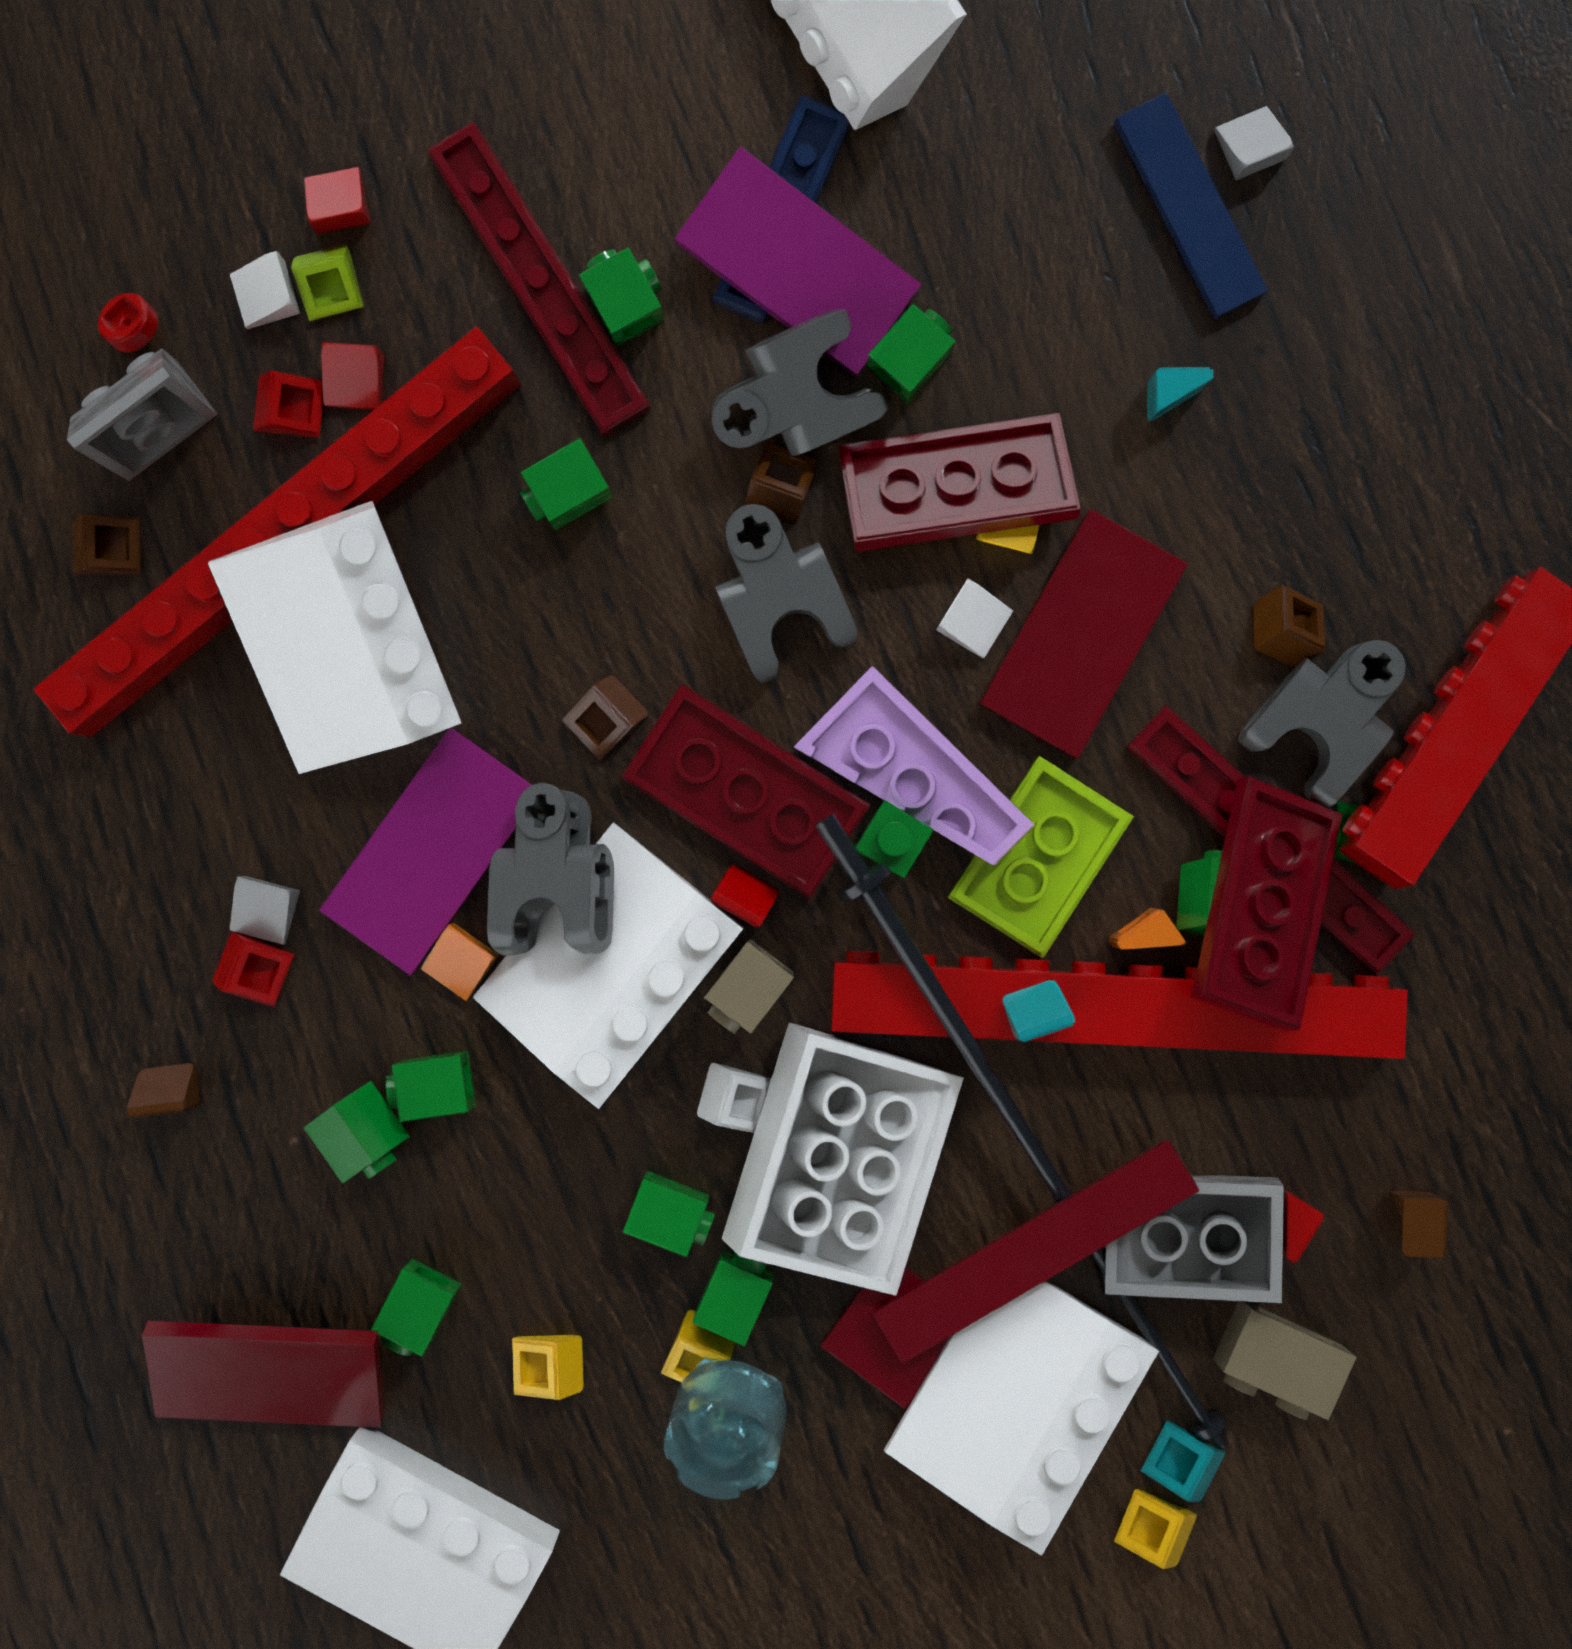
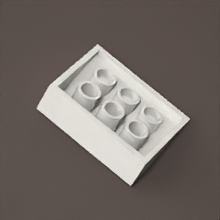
(871, 49)
(335, 640)
(603, 1010)
(841, 1160)
(1022, 1410)
(418, 1548)

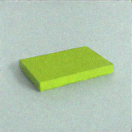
(1051, 867)

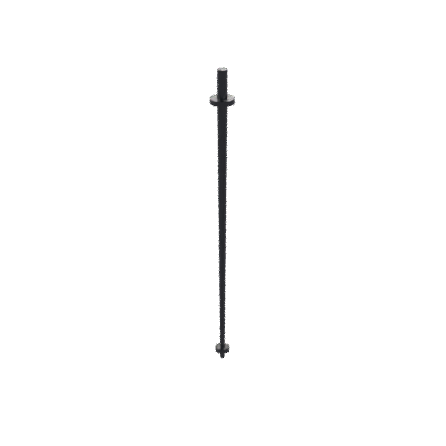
(865, 884)

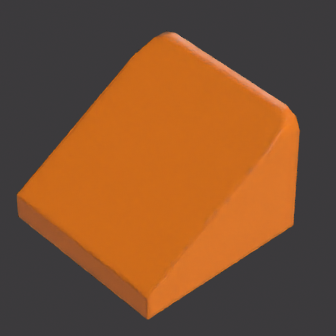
(1146, 931)
(459, 961)

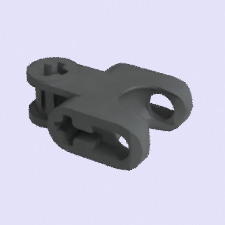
(788, 392)
(776, 585)
(1335, 712)
(551, 868)

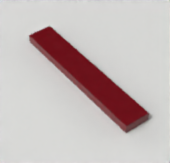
(538, 279)
(1208, 787)
(1036, 1250)

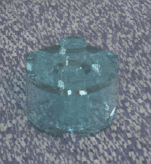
(726, 1428)

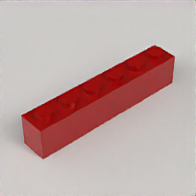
(1463, 731)

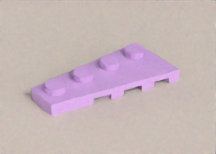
(904, 759)

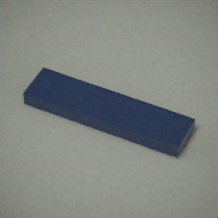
(804, 162)
(1190, 206)

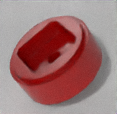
(127, 322)

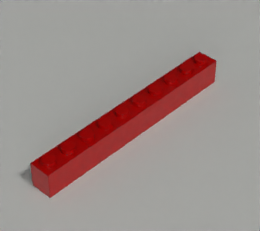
(350, 472)
(1117, 1008)

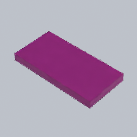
(794, 257)
(428, 852)

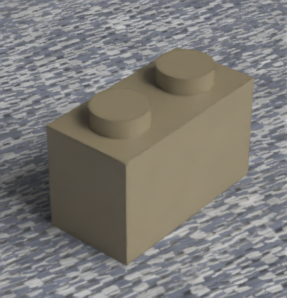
(748, 988)
(1283, 1360)

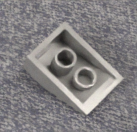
(139, 415)
(1206, 1247)

